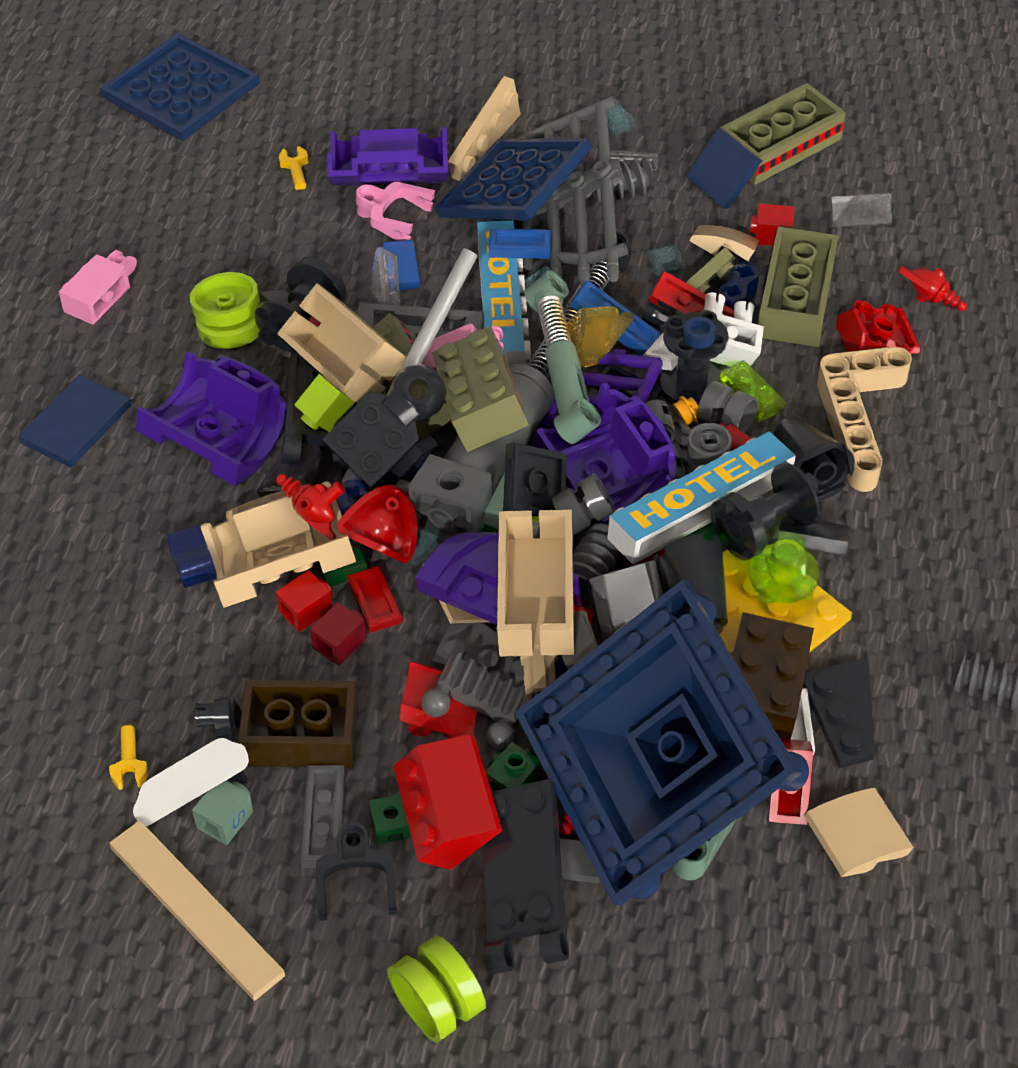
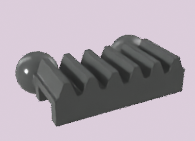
(479, 691)

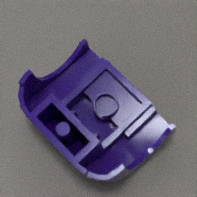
(388, 157)

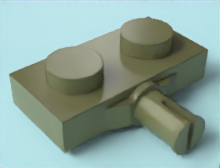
(717, 266)

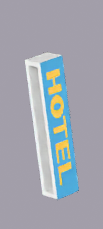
(501, 295)
(687, 501)

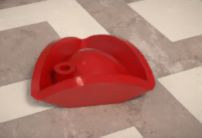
(383, 522)

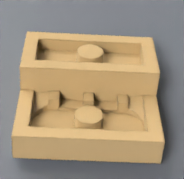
(713, 237)
(858, 832)

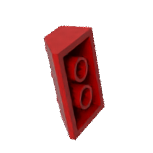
(447, 800)

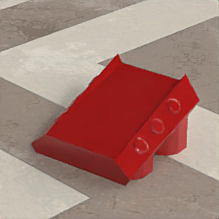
(876, 328)
(457, 721)

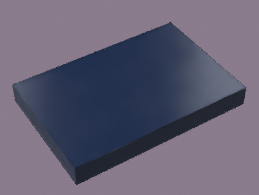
(74, 421)

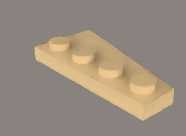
(488, 127)

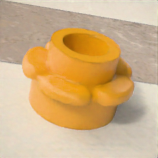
(686, 410)

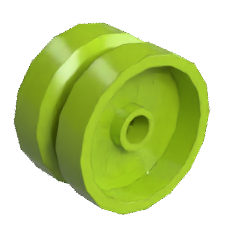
(226, 309)
(436, 988)

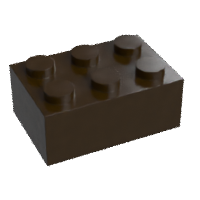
(774, 663)
(299, 723)

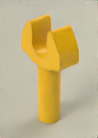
(295, 165)
(128, 760)

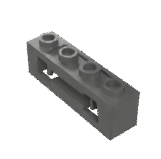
(415, 316)

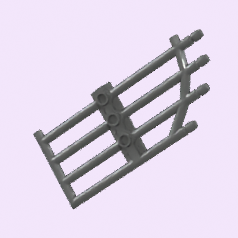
(579, 187)

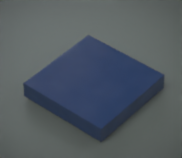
(723, 168)

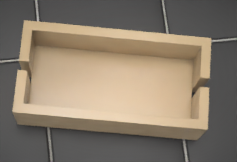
(342, 346)
(535, 584)

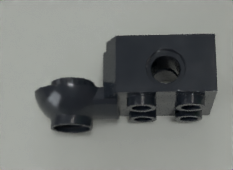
(384, 425)

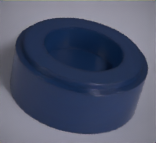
(699, 332)

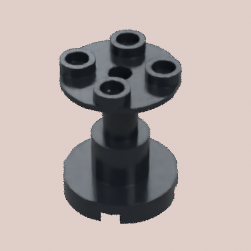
(301, 278)
(693, 367)
(747, 521)

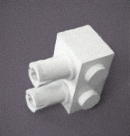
(744, 336)

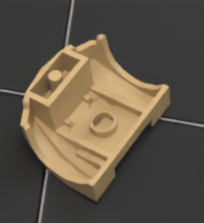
(267, 540)

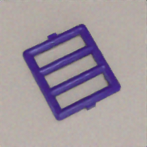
(618, 358)

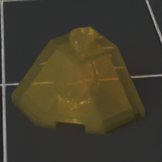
(596, 332)

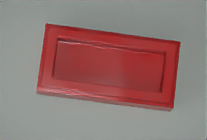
(374, 599)

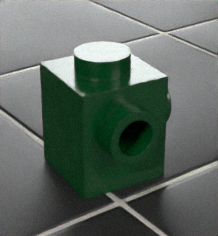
(513, 768)

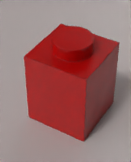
(768, 220)
(304, 600)

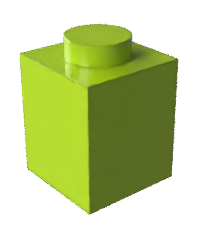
(323, 404)

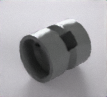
(722, 405)
(706, 444)
(586, 502)

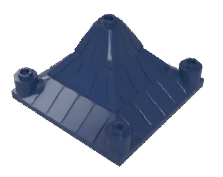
(656, 743)

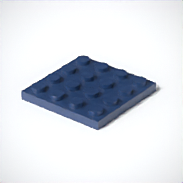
(179, 86)
(514, 178)

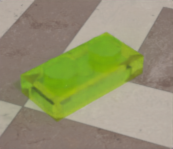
(745, 379)

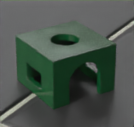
(385, 827)

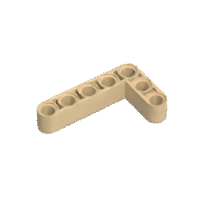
(839, 385)

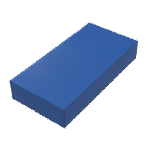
(520, 243)
(406, 263)

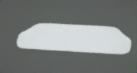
(189, 779)

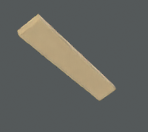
(197, 910)

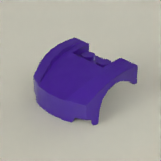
(221, 414)
(625, 451)
(466, 574)

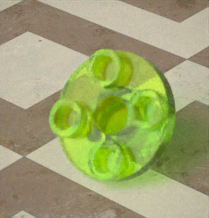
(784, 572)

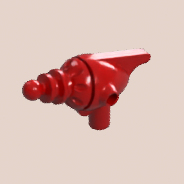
(932, 287)
(313, 502)

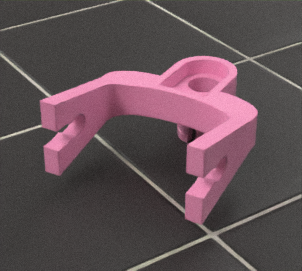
(374, 201)

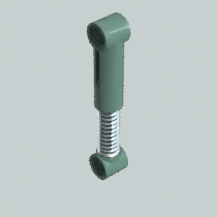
(576, 414)

